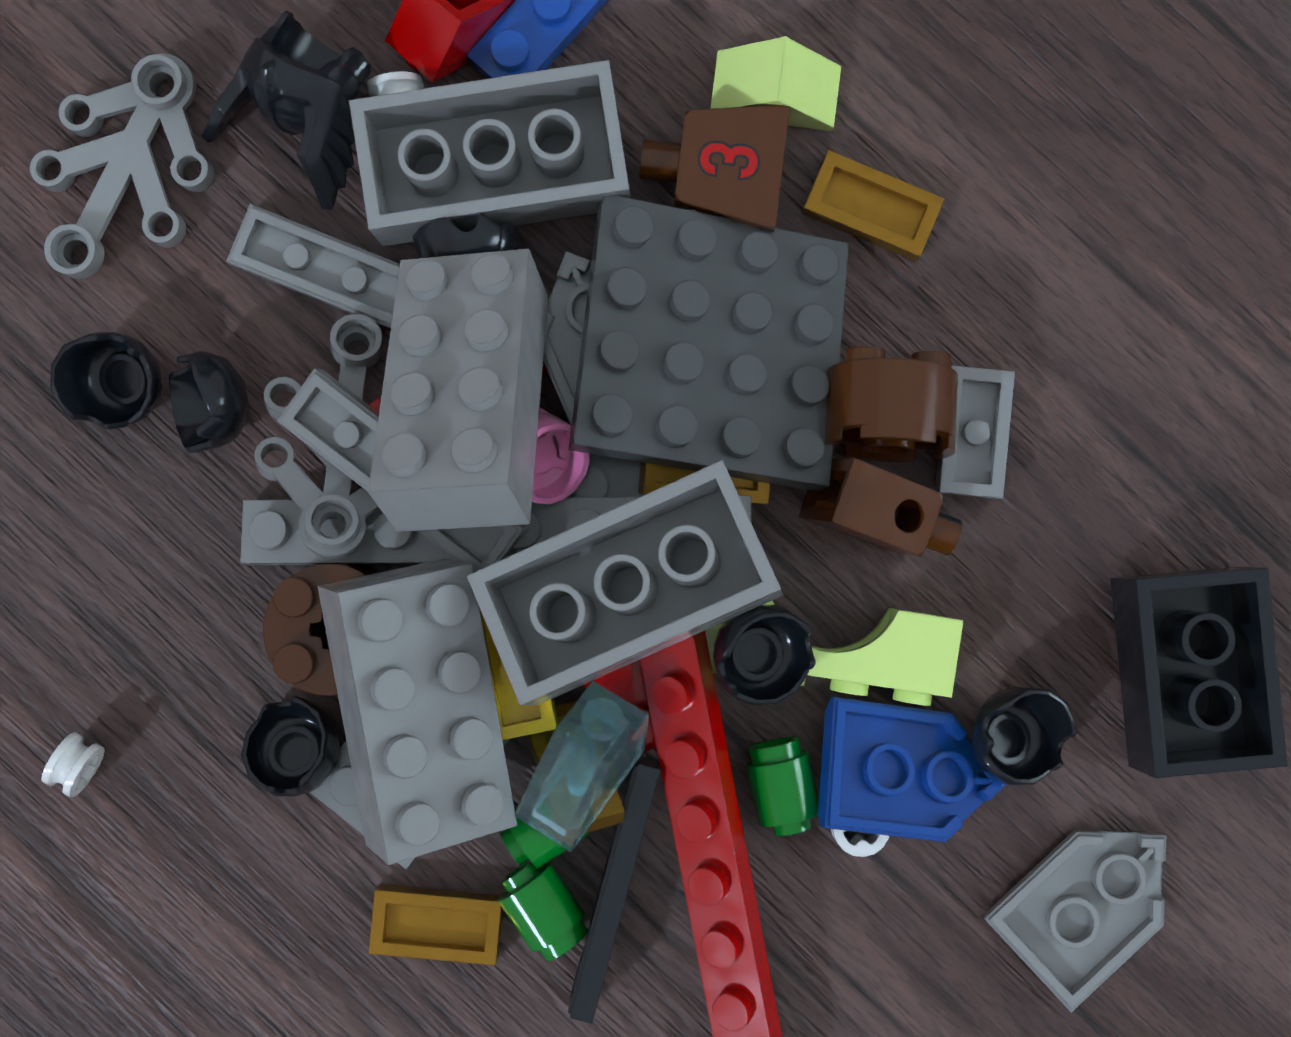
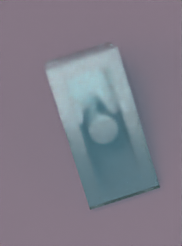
(583, 765)

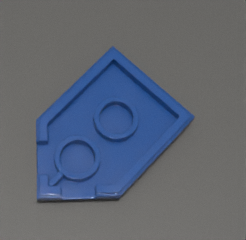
(898, 771)

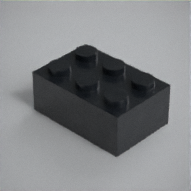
(1199, 671)

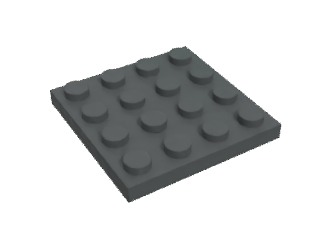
(709, 344)

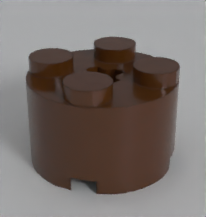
(892, 405)
(296, 627)

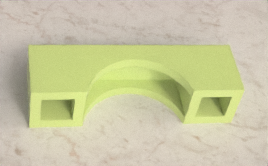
(903, 652)

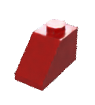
(441, 32)

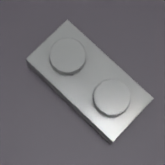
(981, 435)

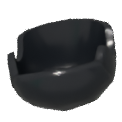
(445, 239)
(106, 380)
(207, 401)
(763, 655)
(1022, 734)
(290, 748)

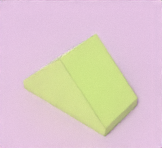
(779, 74)

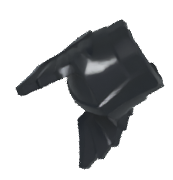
(299, 91)

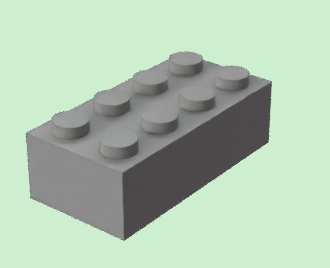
(490, 146)
(461, 393)
(624, 585)
(418, 708)

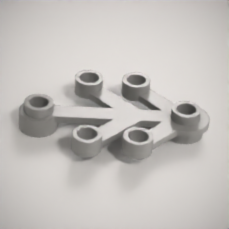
(126, 158)
(336, 498)

